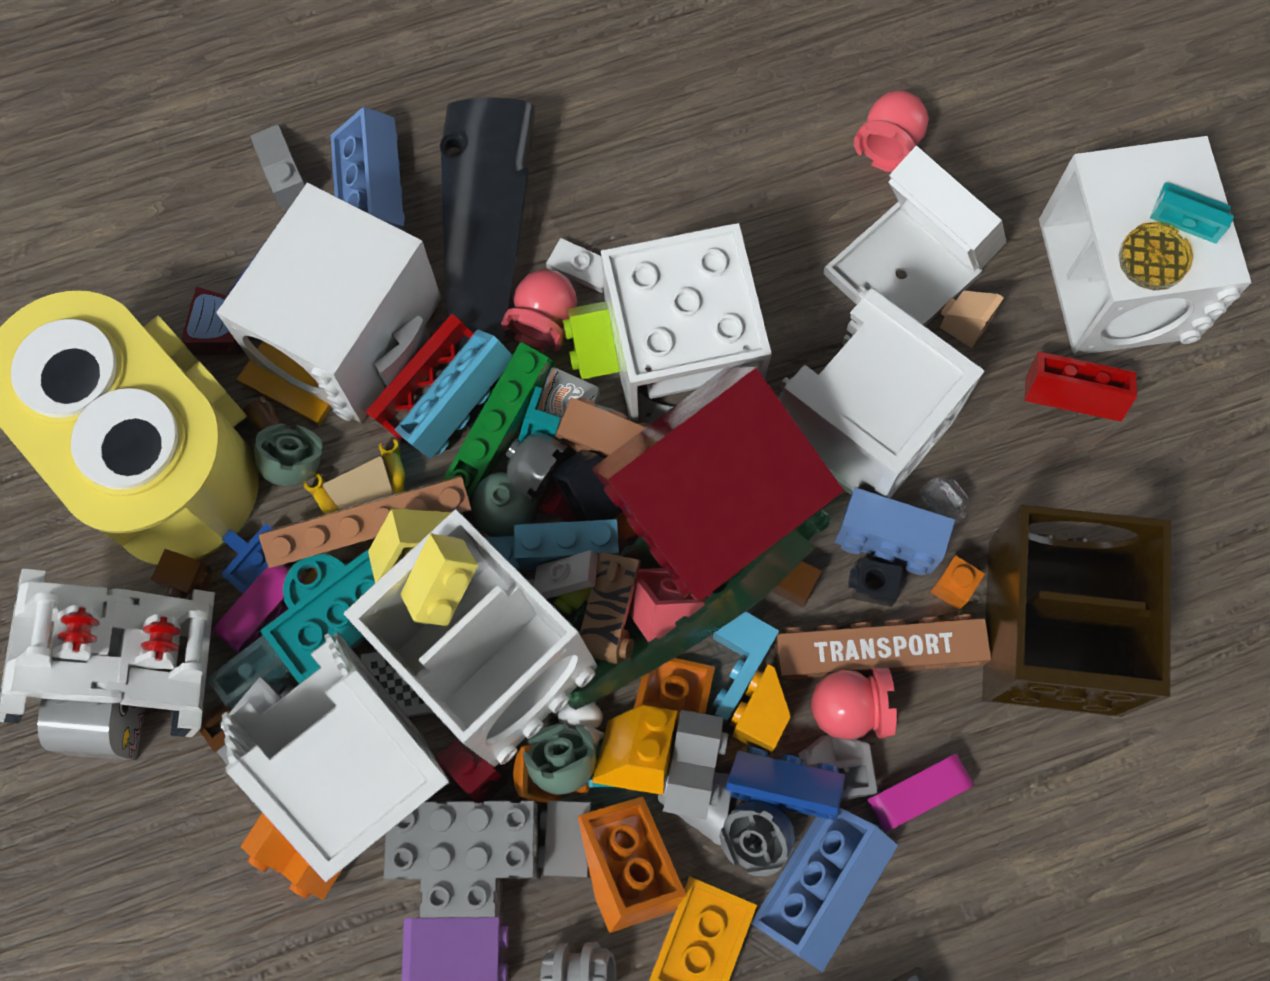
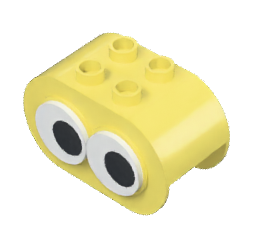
(125, 425)

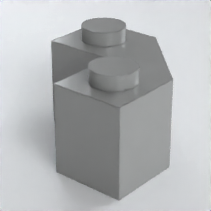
(693, 765)

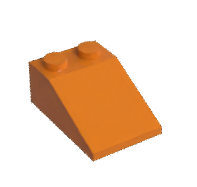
(629, 864)

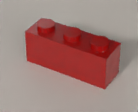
(1080, 386)

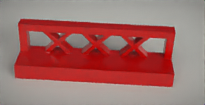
(416, 372)

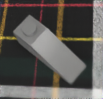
(278, 165)

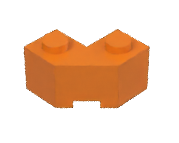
(271, 849)

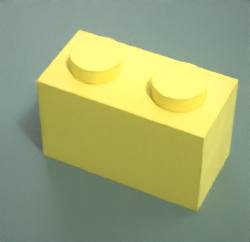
(438, 579)

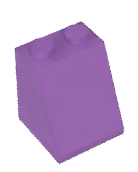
(454, 949)

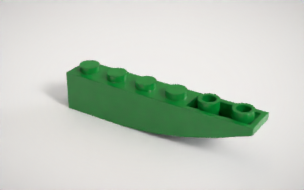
(500, 417)

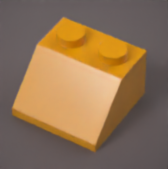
(638, 750)

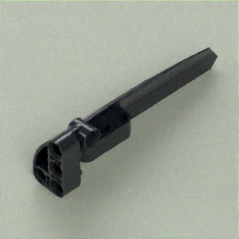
(483, 209)

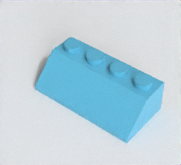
(454, 394)

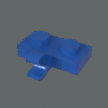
(248, 563)

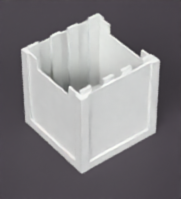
(880, 397)
(332, 760)

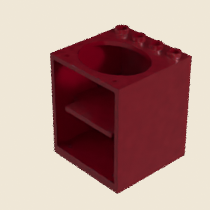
(717, 480)

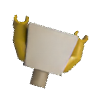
(362, 483)

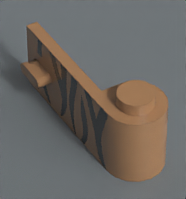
(608, 609)

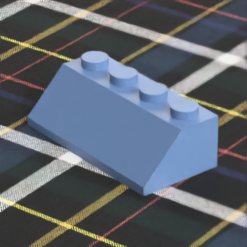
(368, 165)
(824, 886)

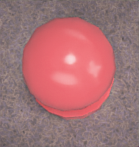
(892, 129)
(540, 309)
(851, 705)

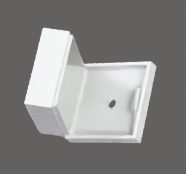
(931, 233)

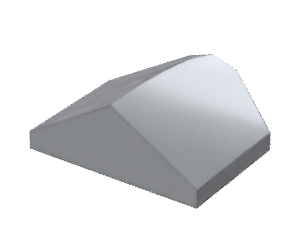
(852, 759)

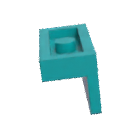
(1192, 213)
(538, 421)

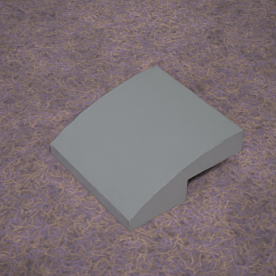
(409, 341)

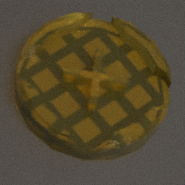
(1155, 256)

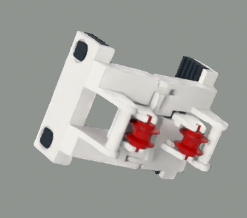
(148, 640)

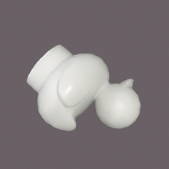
(588, 717)

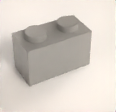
(564, 845)

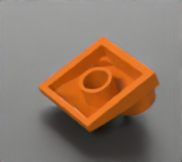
(677, 687)

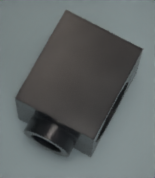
(886, 573)

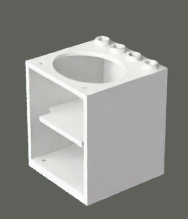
(1092, 213)
(331, 297)
(682, 314)
(497, 661)

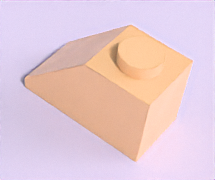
(970, 315)

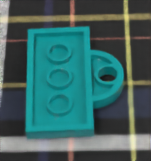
(318, 610)

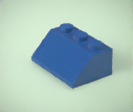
(787, 783)

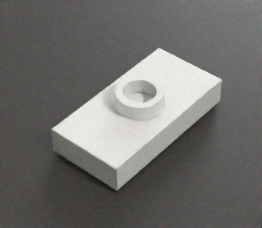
(577, 264)
(566, 574)

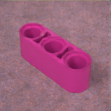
(254, 609)
(921, 792)

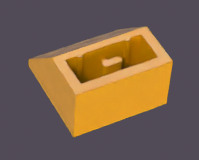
(765, 715)

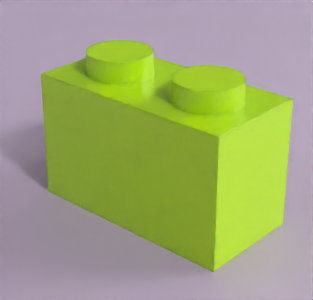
(592, 340)

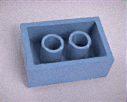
(894, 532)

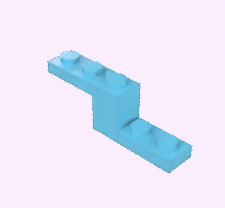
(550, 541)
(751, 640)

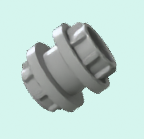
(567, 965)

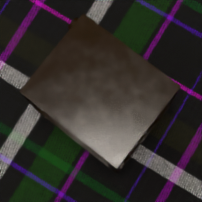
(1078, 617)

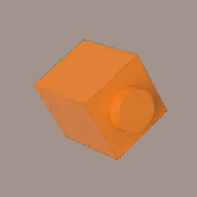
(957, 582)

